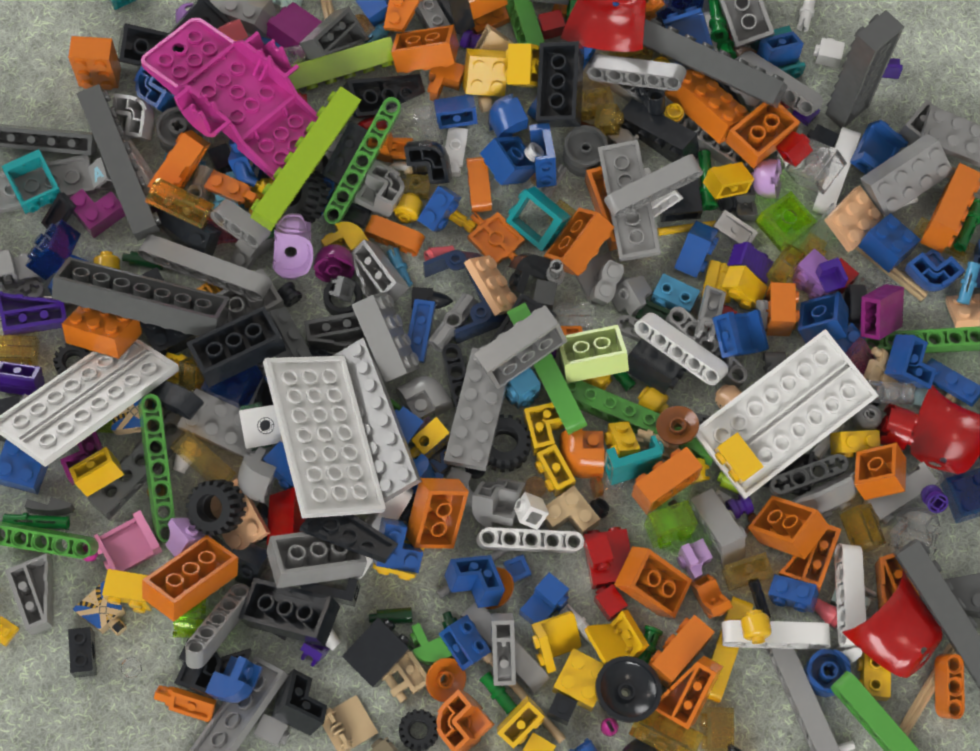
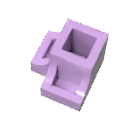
(182, 535)
(693, 558)

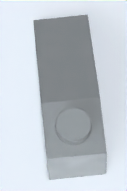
(503, 649)

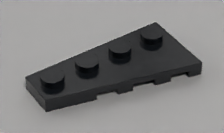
(351, 534)

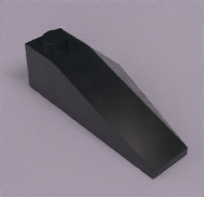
(136, 42)
(375, 90)
(188, 235)

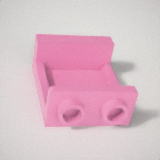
(128, 544)

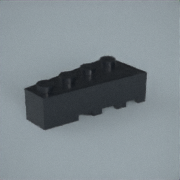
(660, 132)

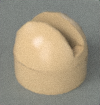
(485, 103)

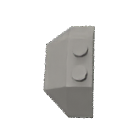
(252, 13)
(831, 495)

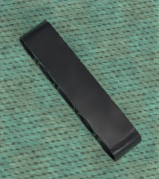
(454, 365)
(178, 399)

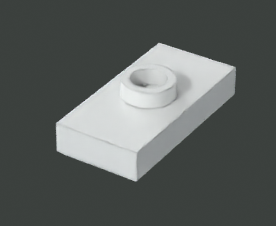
(456, 144)

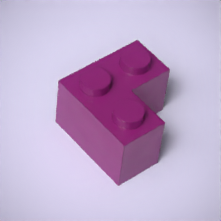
(99, 215)
(87, 447)

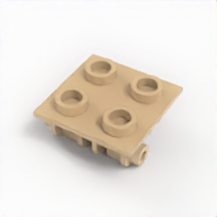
(348, 725)

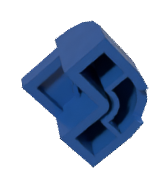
(153, 91)
(507, 116)
(933, 272)
(236, 681)

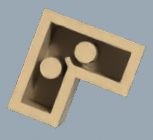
(572, 508)

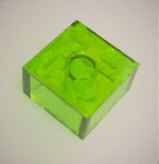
(785, 221)
(670, 524)

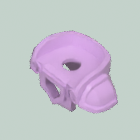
(296, 233)

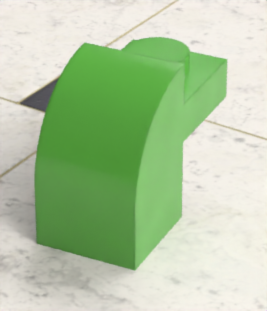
(428, 652)

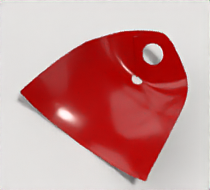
(607, 27)
(946, 433)
(899, 632)

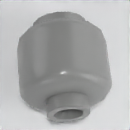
(867, 418)

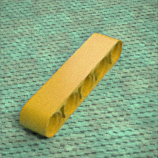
(726, 655)

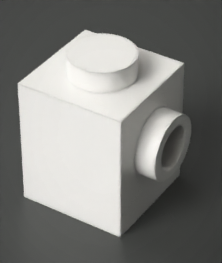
(829, 52)
(531, 510)

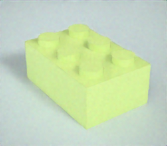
(593, 354)

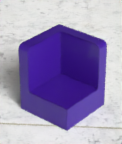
(893, 69)
(831, 275)

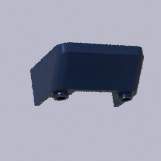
(480, 313)

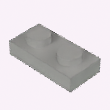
(734, 228)

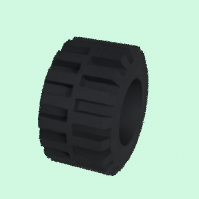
(310, 199)
(519, 454)
(201, 512)

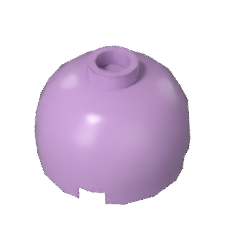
(767, 178)

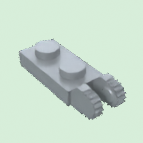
(710, 307)

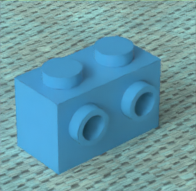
(674, 293)
(523, 389)

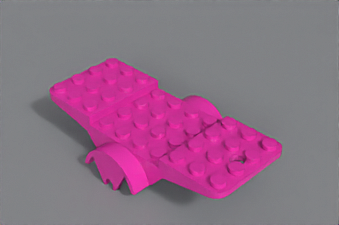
(233, 90)

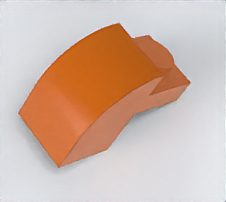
(445, 76)
(392, 148)
(710, 597)

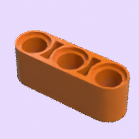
(479, 185)
(394, 234)
(955, 695)

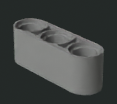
(239, 224)

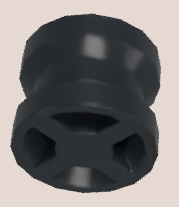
(289, 294)

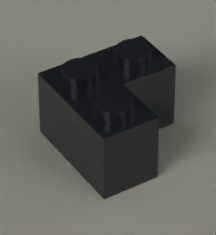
(296, 707)

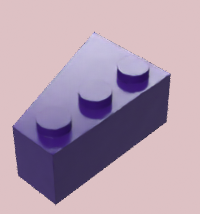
(30, 314)

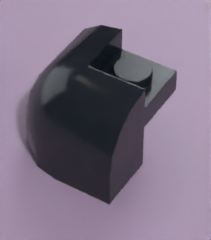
(430, 159)
(198, 679)

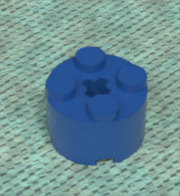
(822, 661)

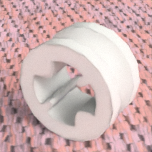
(533, 151)

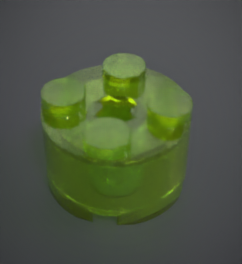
(190, 621)

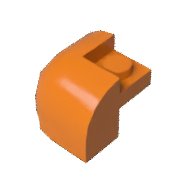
(583, 452)
(462, 722)

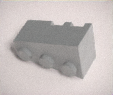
(377, 271)
(889, 505)
(719, 526)
(34, 592)

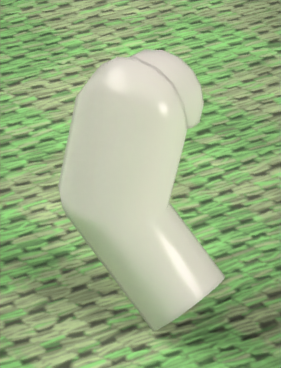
(402, 166)

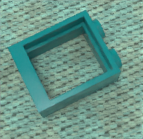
(25, 165)
(546, 204)

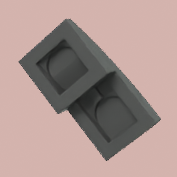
(746, 206)
(54, 507)

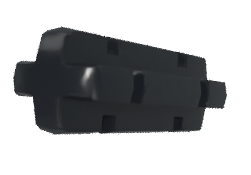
(758, 596)

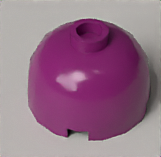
(333, 262)

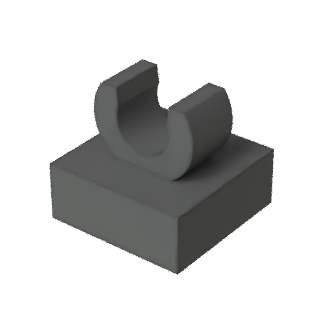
(343, 288)

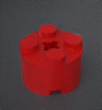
(898, 426)

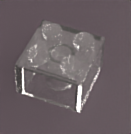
(818, 168)

